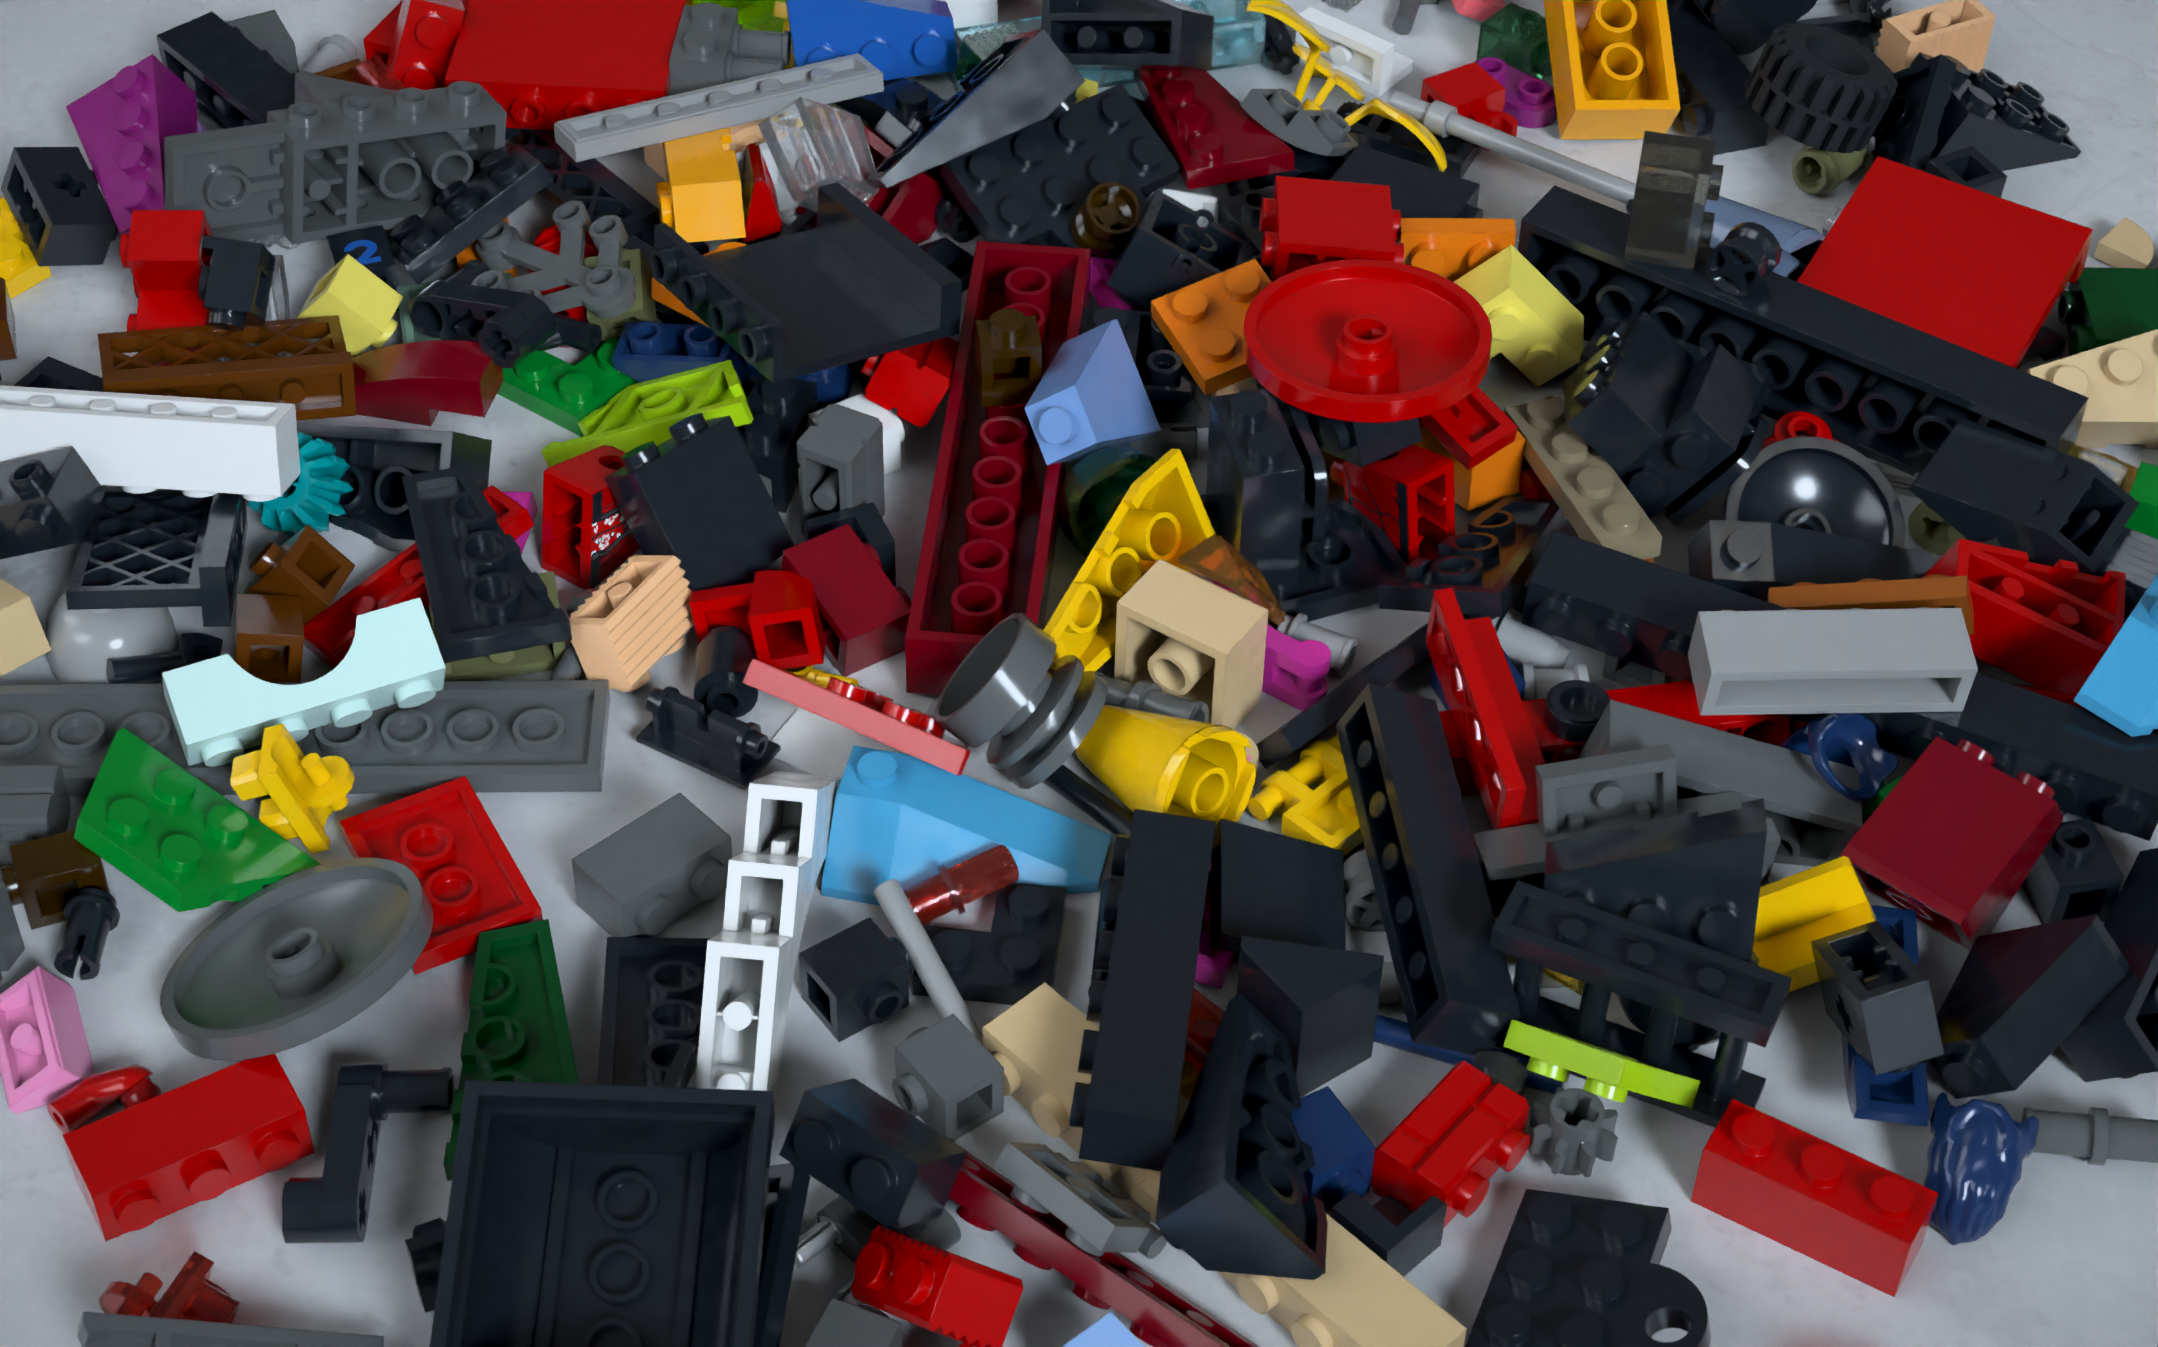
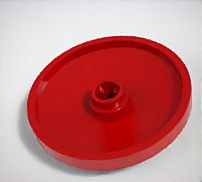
(1367, 341)

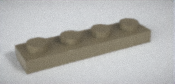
(1583, 481)

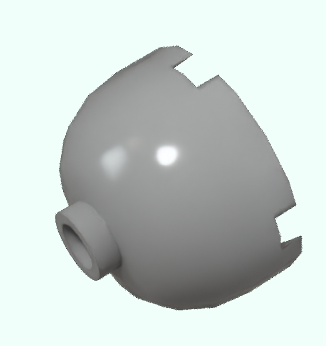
(88, 637)

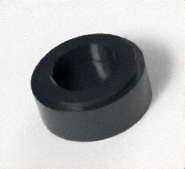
(1574, 709)

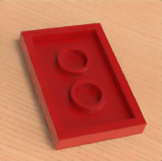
(458, 860)

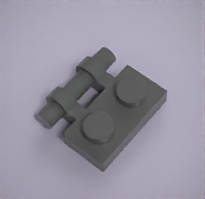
(1075, 1195)

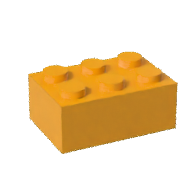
(1611, 68)

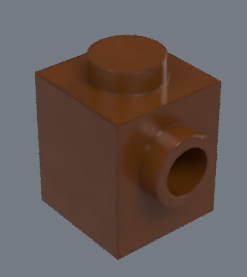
(301, 567)
(269, 636)

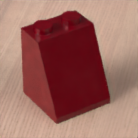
(1955, 840)

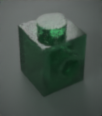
(1518, 39)

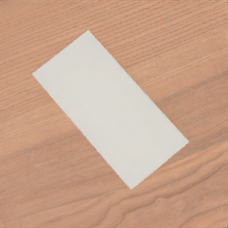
(825, 746)

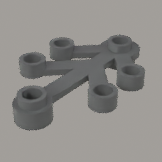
(603, 290)

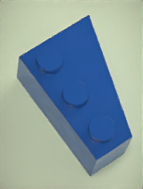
(892, 35)

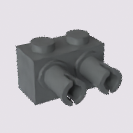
(716, 49)

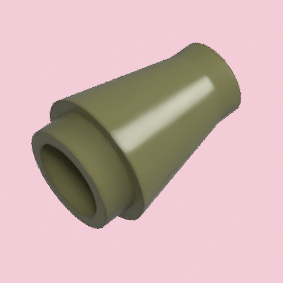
(1823, 171)

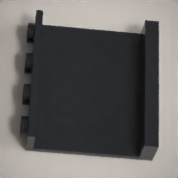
(816, 293)

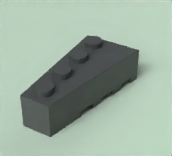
(1805, 810)

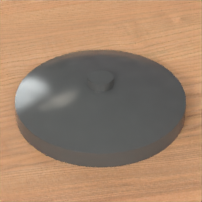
(297, 959)

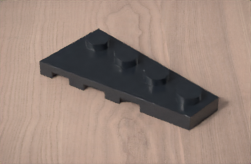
(1481, 565)
(651, 1011)

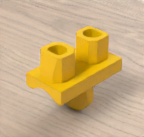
(300, 787)

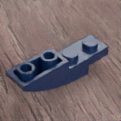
(662, 349)

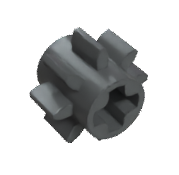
(1573, 1132)

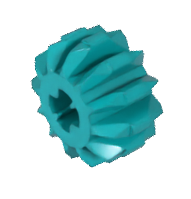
(312, 493)

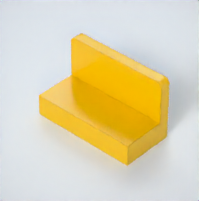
(1804, 910)

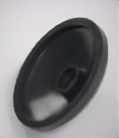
(1817, 488)

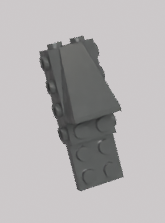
(334, 159)

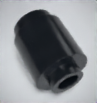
(720, 671)

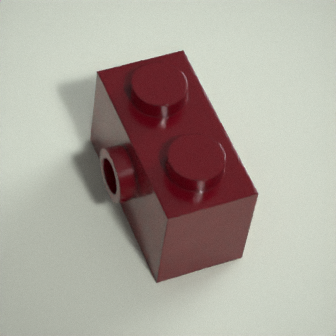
(856, 601)

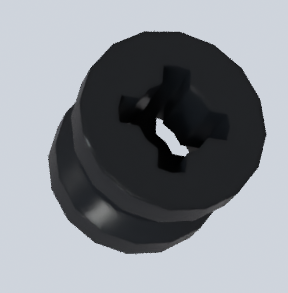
(1744, 259)

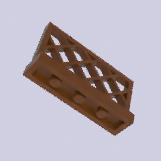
(314, 378)

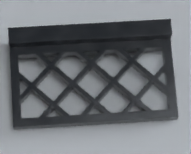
(208, 554)

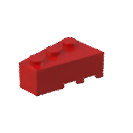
(2037, 617)

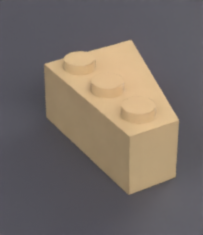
(2120, 390)

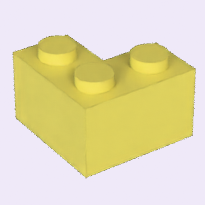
(1527, 316)

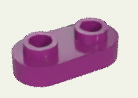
(1526, 97)

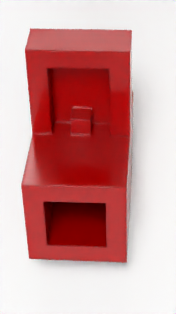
(775, 612)

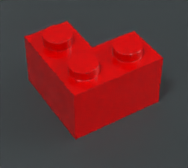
(166, 268)

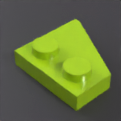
(1606, 1071)

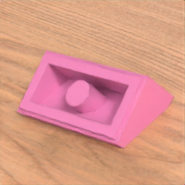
(41, 1041)

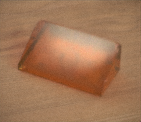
(1227, 568)

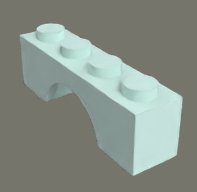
(225, 708)

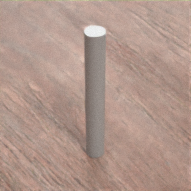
(923, 954)

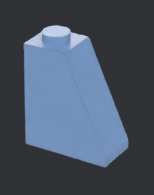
(1090, 398)

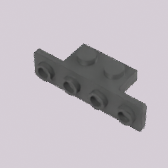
(1591, 798)

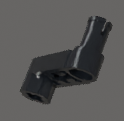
(501, 321)
(338, 1203)

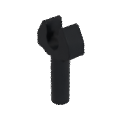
(192, 649)

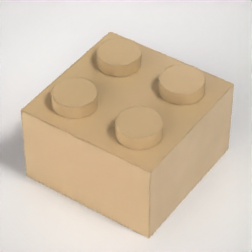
(1192, 642)

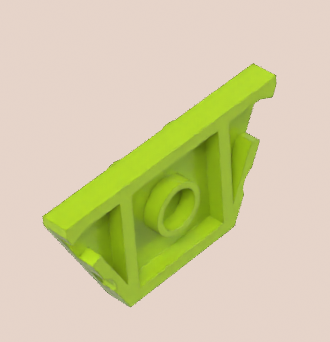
(651, 407)

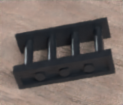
(1651, 969)

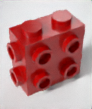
(1327, 222)

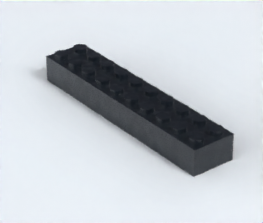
(1857, 370)

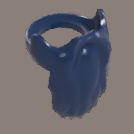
(1847, 741)
(1974, 1165)

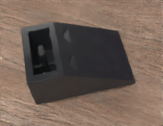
(2000, 121)
(2024, 496)

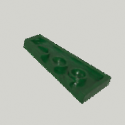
(515, 1017)

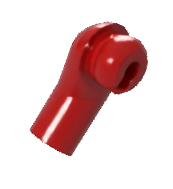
(99, 1091)

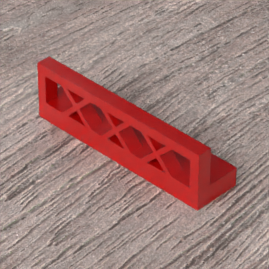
(1485, 711)

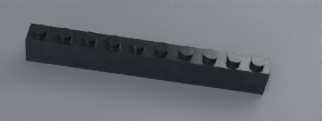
(1650, 618)

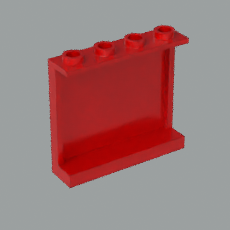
(566, 55)
(1949, 260)

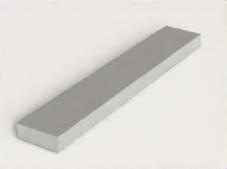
(715, 107)

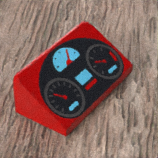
(759, 197)

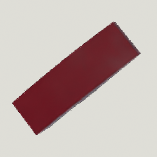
(423, 378)

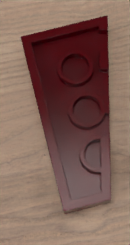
(1209, 129)

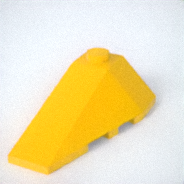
(1153, 522)

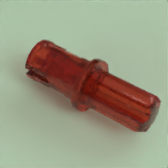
(962, 884)

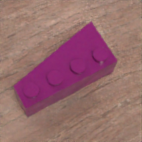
(125, 131)

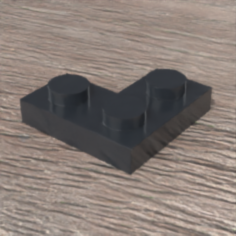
(1013, 956)

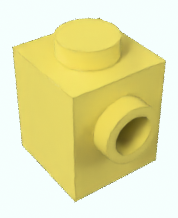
(360, 300)

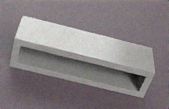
(1831, 661)

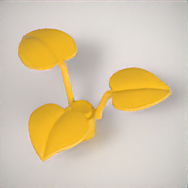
(1320, 67)

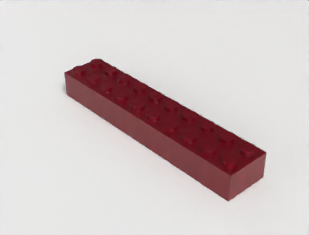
(992, 493)

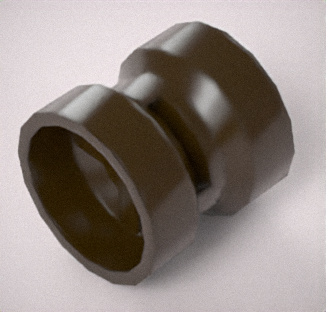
(1117, 216)

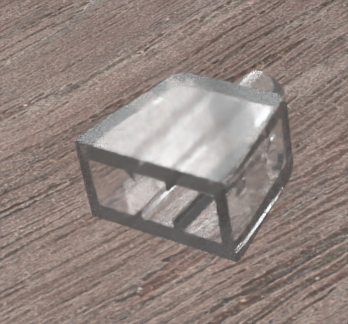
(818, 148)

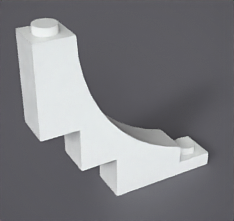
(764, 918)

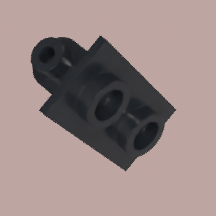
(706, 741)

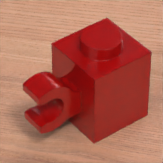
(1473, 94)

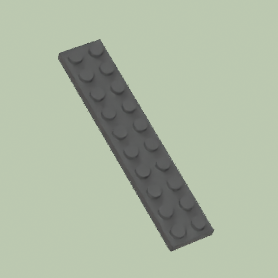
(490, 731)

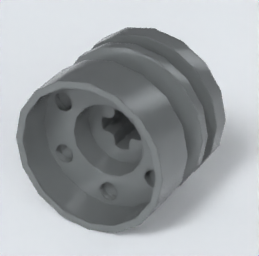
(1021, 701)

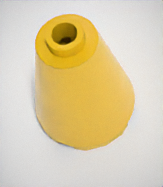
(1170, 763)

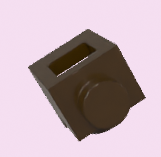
(1007, 345)
(49, 874)

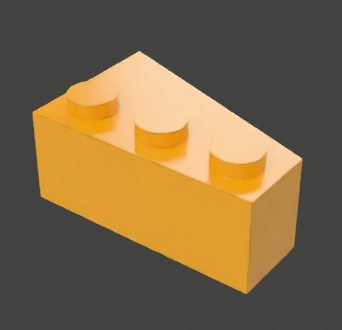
(702, 188)

